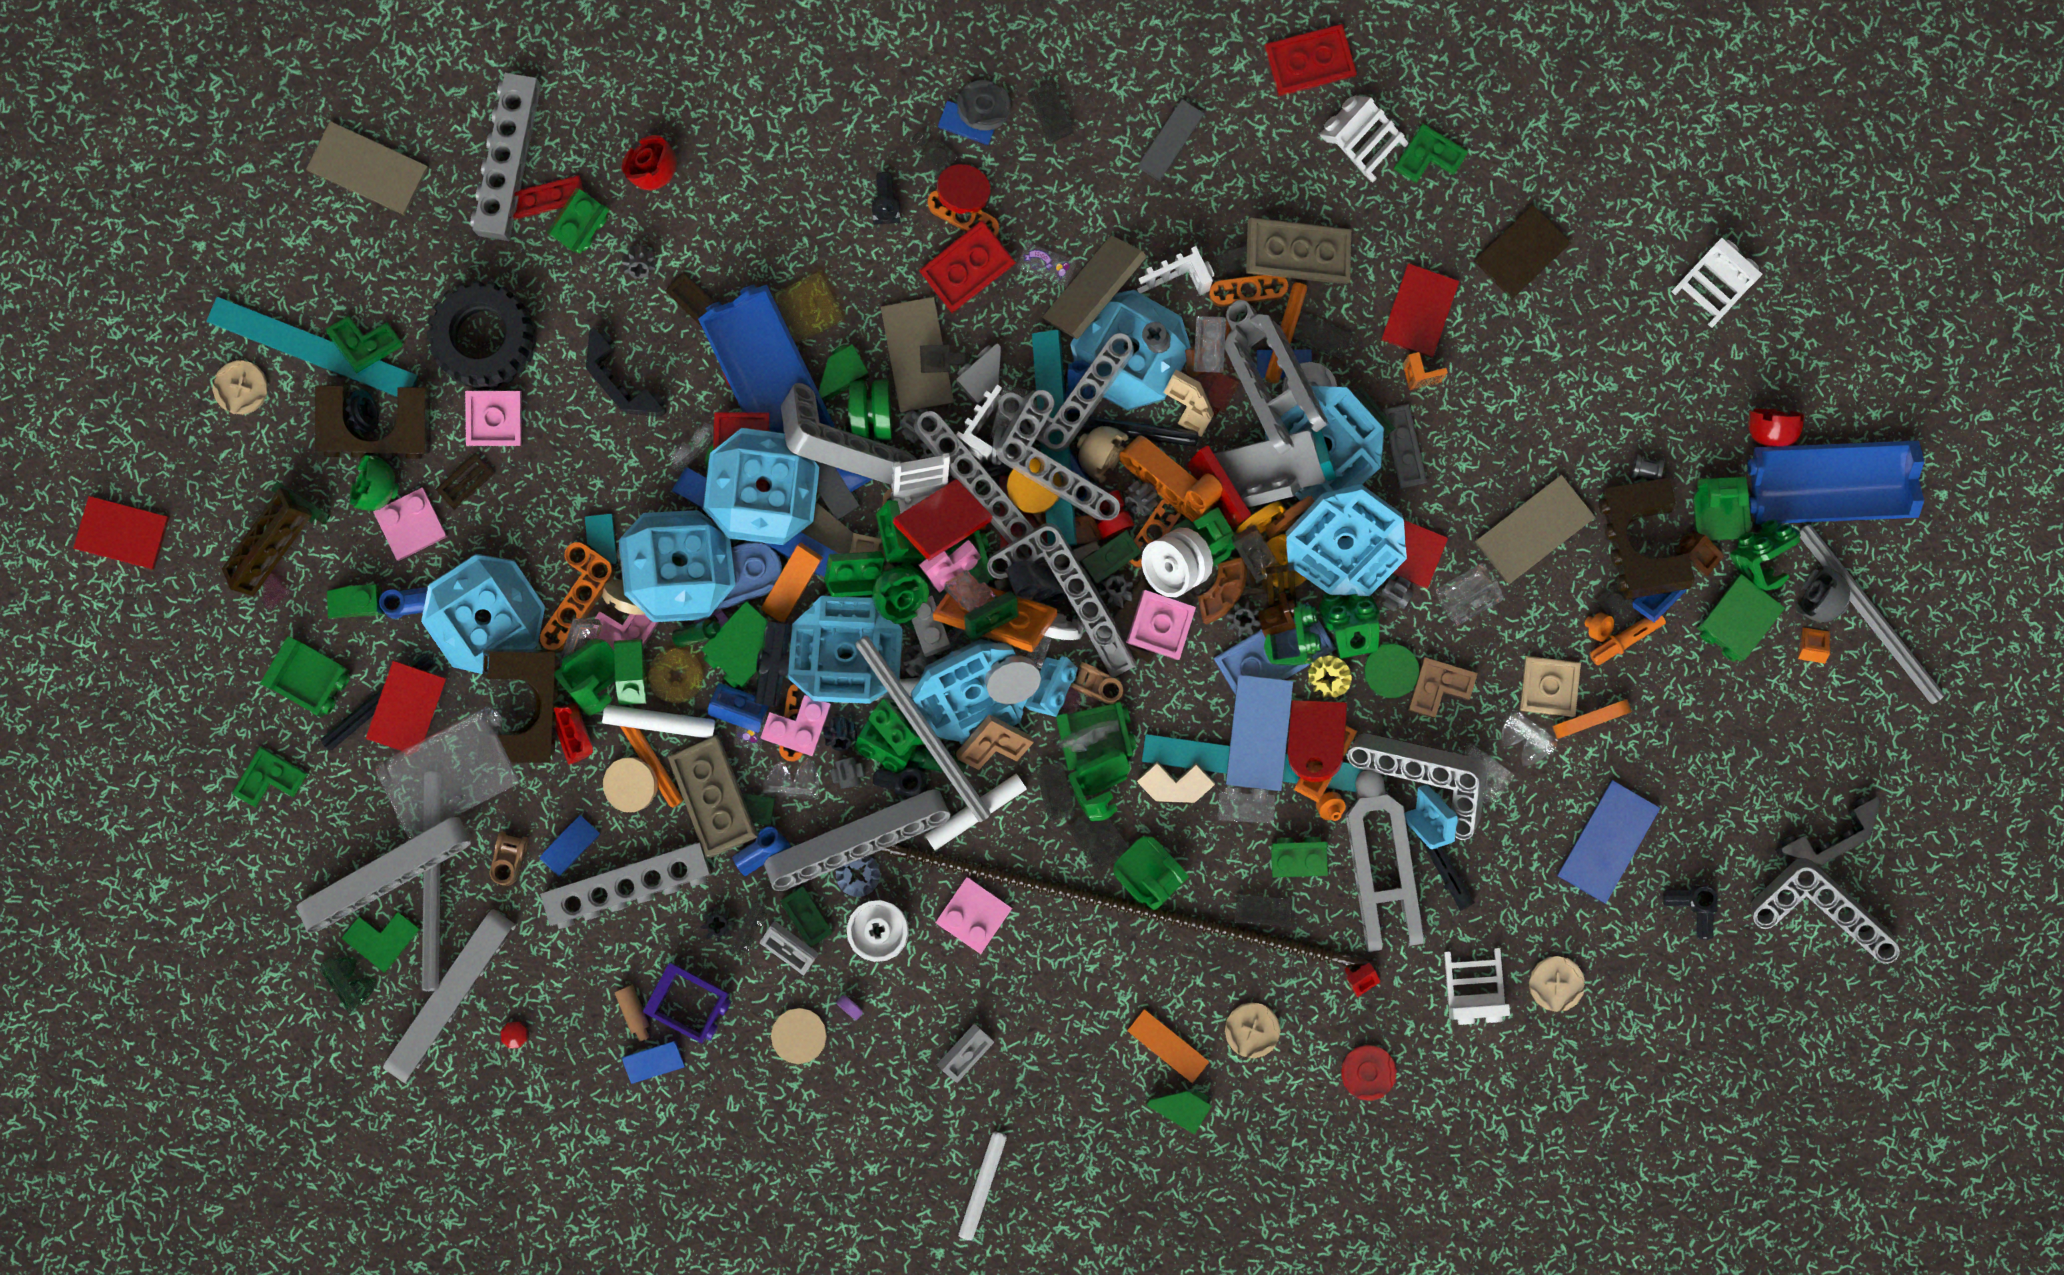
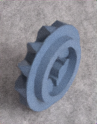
(859, 888)

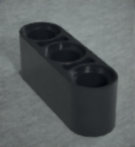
(1035, 583)

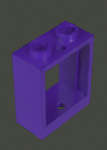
(661, 991)

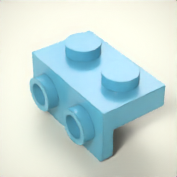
(1053, 687)
(1432, 819)

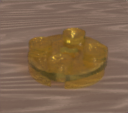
(673, 660)

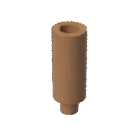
(633, 1012)

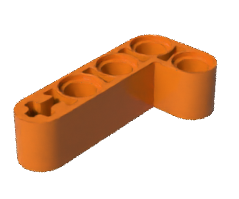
(1172, 482)
(572, 600)

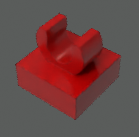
(1362, 979)

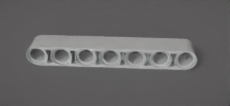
(976, 473)
(856, 840)
(383, 875)
(452, 989)

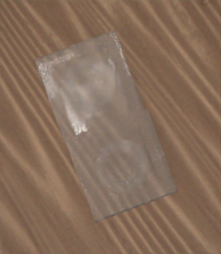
(686, 454)
(968, 591)
(1090, 735)

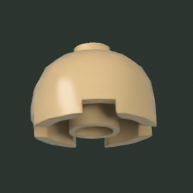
(1100, 451)

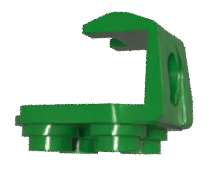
(1722, 508)
(1215, 531)
(1767, 544)
(1348, 616)
(1308, 641)
(587, 674)
(1095, 776)
(1149, 872)

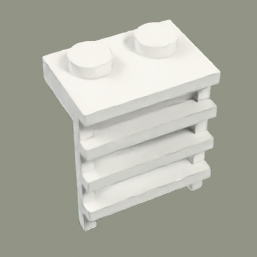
(1352, 124)
(1729, 267)
(1199, 271)
(979, 449)
(918, 479)
(1469, 1007)

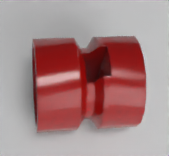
(1121, 522)

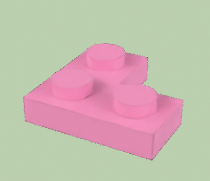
(944, 568)
(633, 628)
(799, 734)

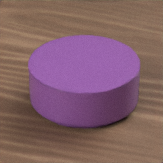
(849, 1007)

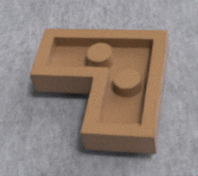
(1437, 679)
(990, 737)

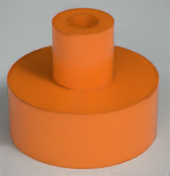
(1600, 626)
(1331, 806)

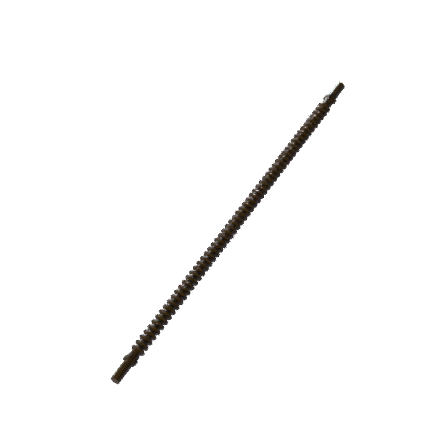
(1342, 958)

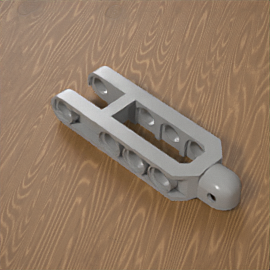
(1238, 346)
(1372, 797)

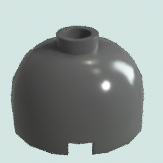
(1828, 592)

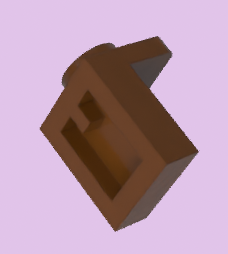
(1701, 551)
(1278, 618)

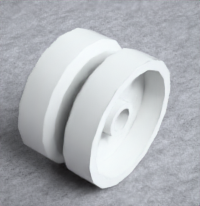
(1177, 562)
(861, 933)

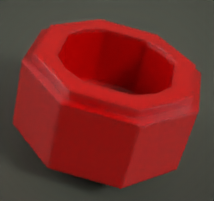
(514, 1035)

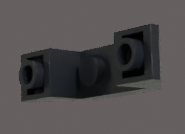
(597, 352)
(1864, 818)

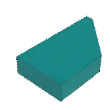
(1323, 456)
(601, 536)

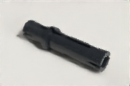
(1462, 900)

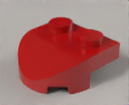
(572, 733)

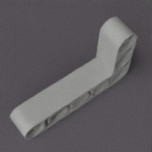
(1075, 399)
(833, 446)
(1048, 466)
(1063, 575)
(1427, 772)
(1829, 904)

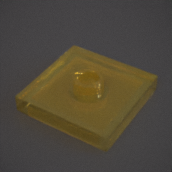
(808, 307)

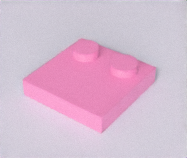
(493, 418)
(410, 524)
(1161, 624)
(973, 915)

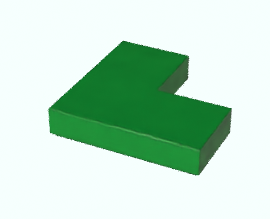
(1429, 147)
(363, 349)
(268, 770)
(383, 947)

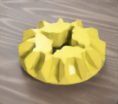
(1335, 667)

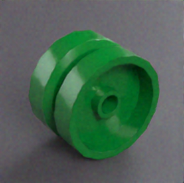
(867, 410)

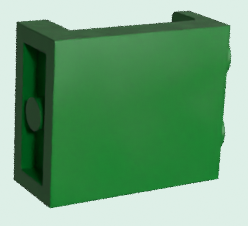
(895, 543)
(1740, 619)
(737, 645)
(306, 677)
(1121, 739)

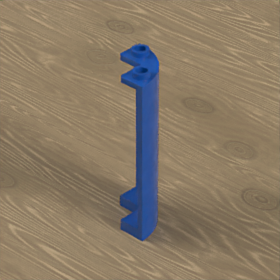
(758, 354)
(1836, 482)

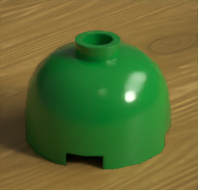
(373, 485)
(899, 594)

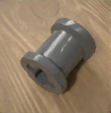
(1154, 345)
(1647, 468)

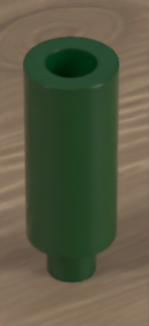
(695, 633)
(927, 761)

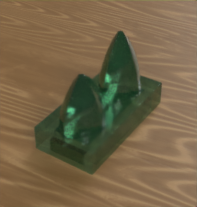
(350, 994)

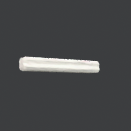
(982, 1185)

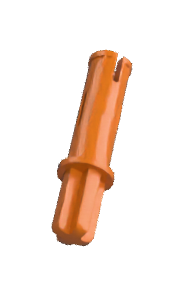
(1623, 640)

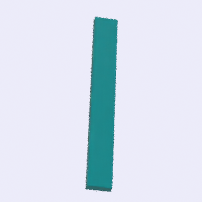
(305, 346)
(1050, 377)
(1215, 759)

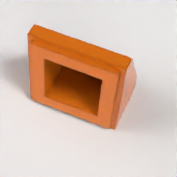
(1814, 645)

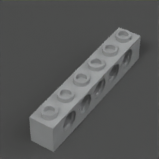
(510, 89)
(556, 900)

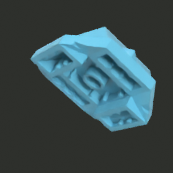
(1146, 372)
(1354, 436)
(745, 511)
(1349, 563)
(477, 585)
(672, 591)
(832, 630)
(955, 693)

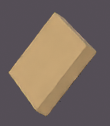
(1550, 686)

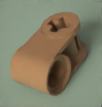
(1096, 683)
(508, 856)

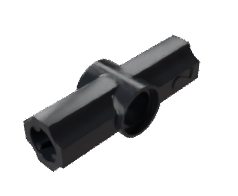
(772, 663)

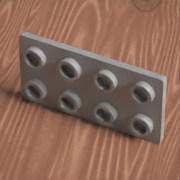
(1266, 475)

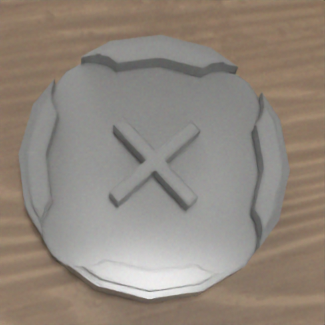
(1012, 680)

